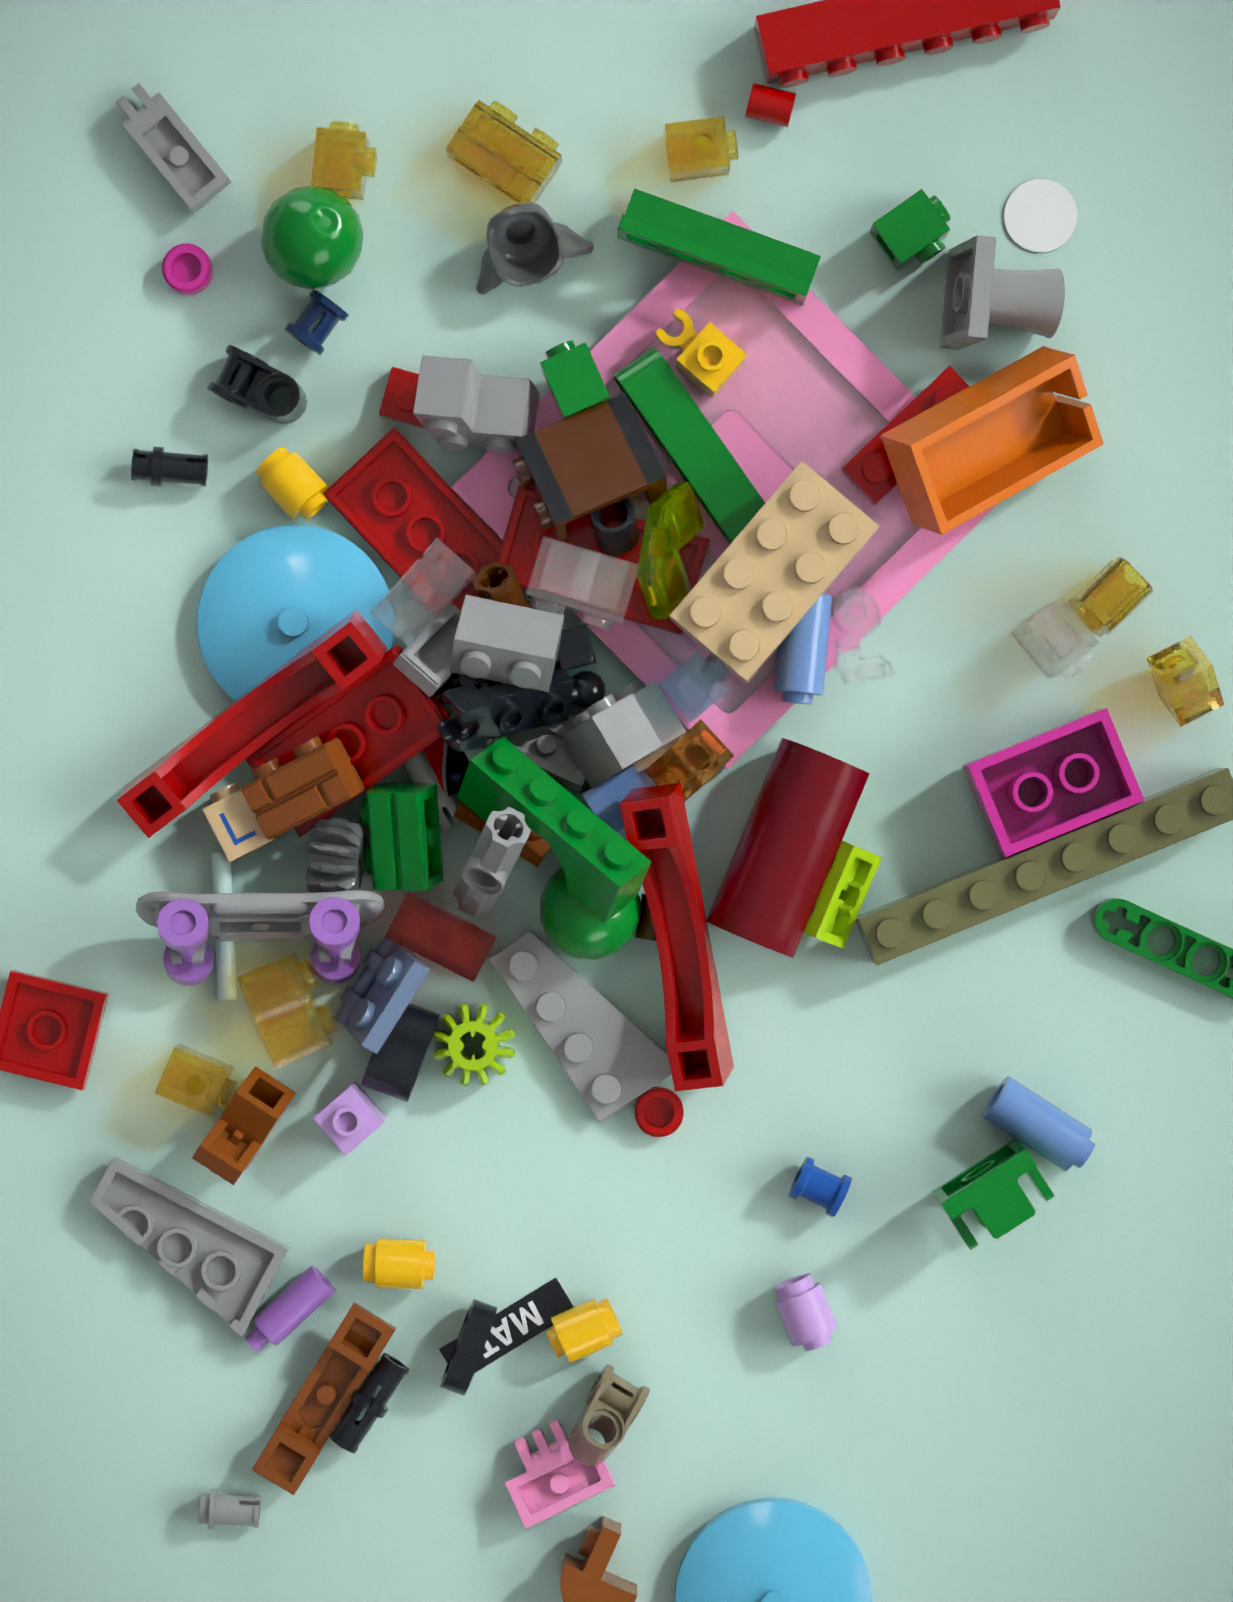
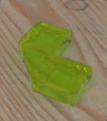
(668, 527)

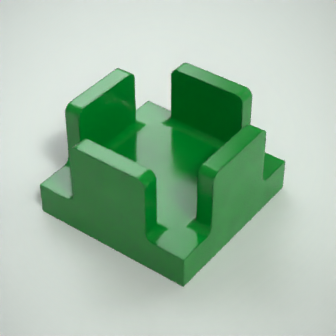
(993, 1192)

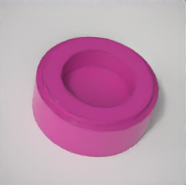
(187, 269)

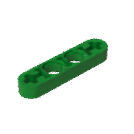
(1180, 955)

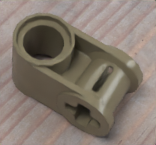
(610, 1411)

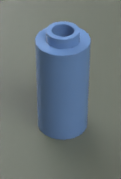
(804, 655)
(1039, 1125)

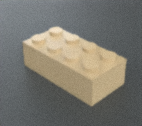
(773, 572)

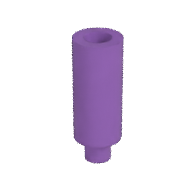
(290, 1308)

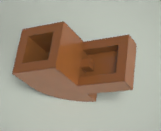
(244, 1125)
(588, 1578)

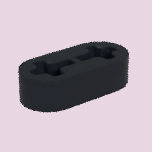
(468, 1347)

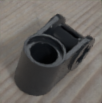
(251, 382)

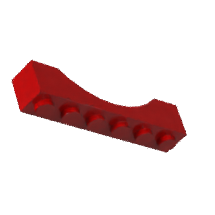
(251, 721)
(694, 1011)

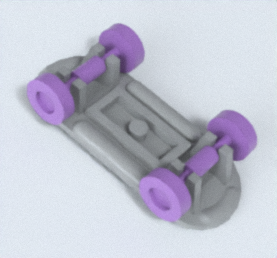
(328, 917)

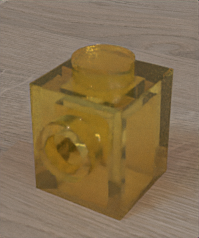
(699, 149)
(343, 159)
(1185, 681)
(196, 1080)

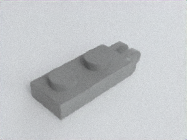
(173, 149)

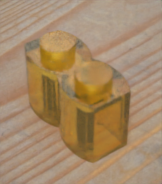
(1110, 597)
(286, 1009)

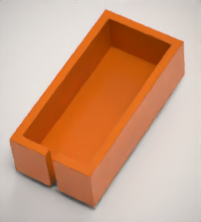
(992, 440)

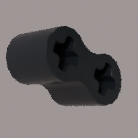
(402, 1054)

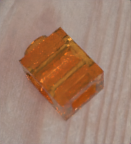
(691, 760)

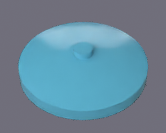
(279, 597)
(773, 1554)

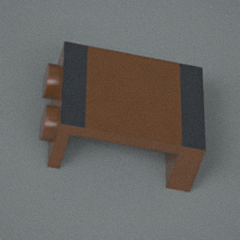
(588, 464)

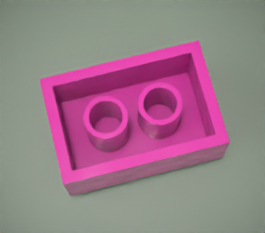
(1053, 782)

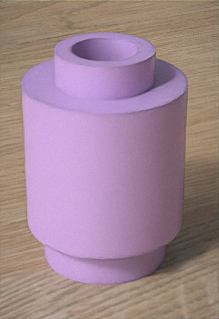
(805, 1312)

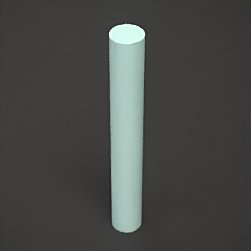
(224, 949)

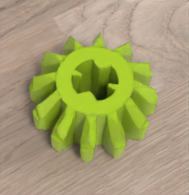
(457, 1042)

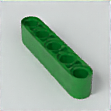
(690, 442)

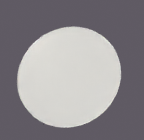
(1040, 215)

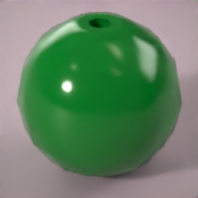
(312, 237)
(577, 929)

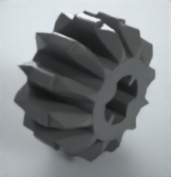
(335, 856)

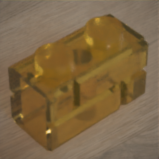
(504, 153)

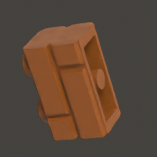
(302, 788)

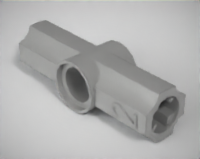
(491, 861)

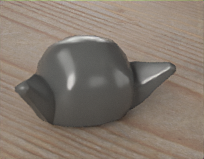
(526, 247)

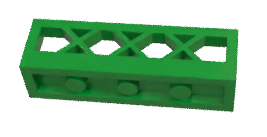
(718, 246)

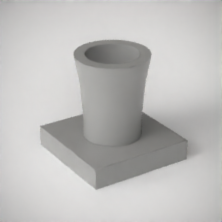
(986, 296)

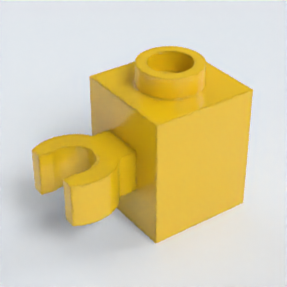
(707, 357)

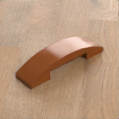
(323, 1398)

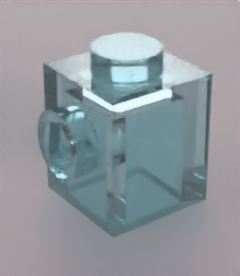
(696, 685)

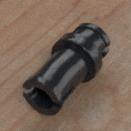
(169, 467)

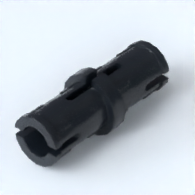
(352, 1431)

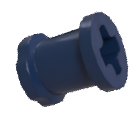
(301, 328)

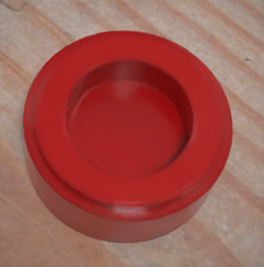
(659, 1112)

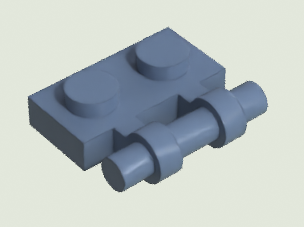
(380, 994)

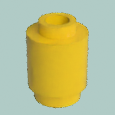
(292, 484)
(398, 1263)
(584, 1330)

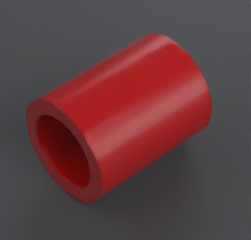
(770, 105)

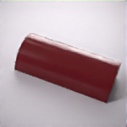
(787, 847)

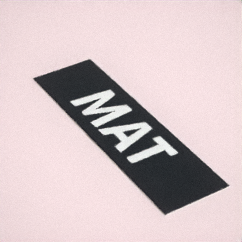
(520, 1322)

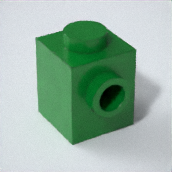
(912, 230)
(573, 378)

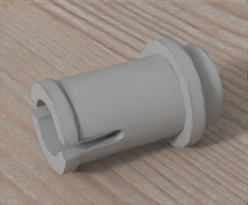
(229, 1509)

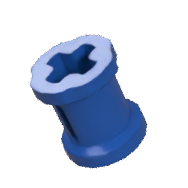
(820, 1187)

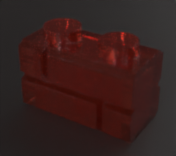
(441, 936)

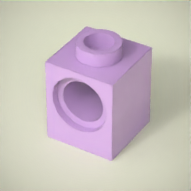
(350, 1118)

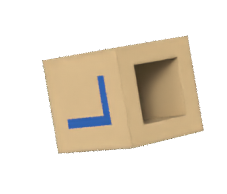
(235, 823)

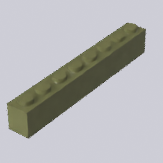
(1047, 867)

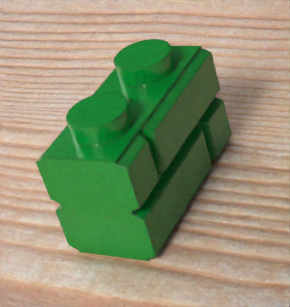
(403, 836)

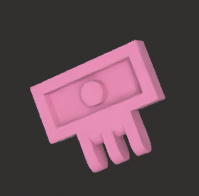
(553, 1478)

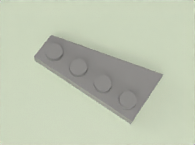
(588, 1035)
(201, 1246)

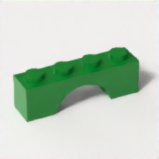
(597, 861)

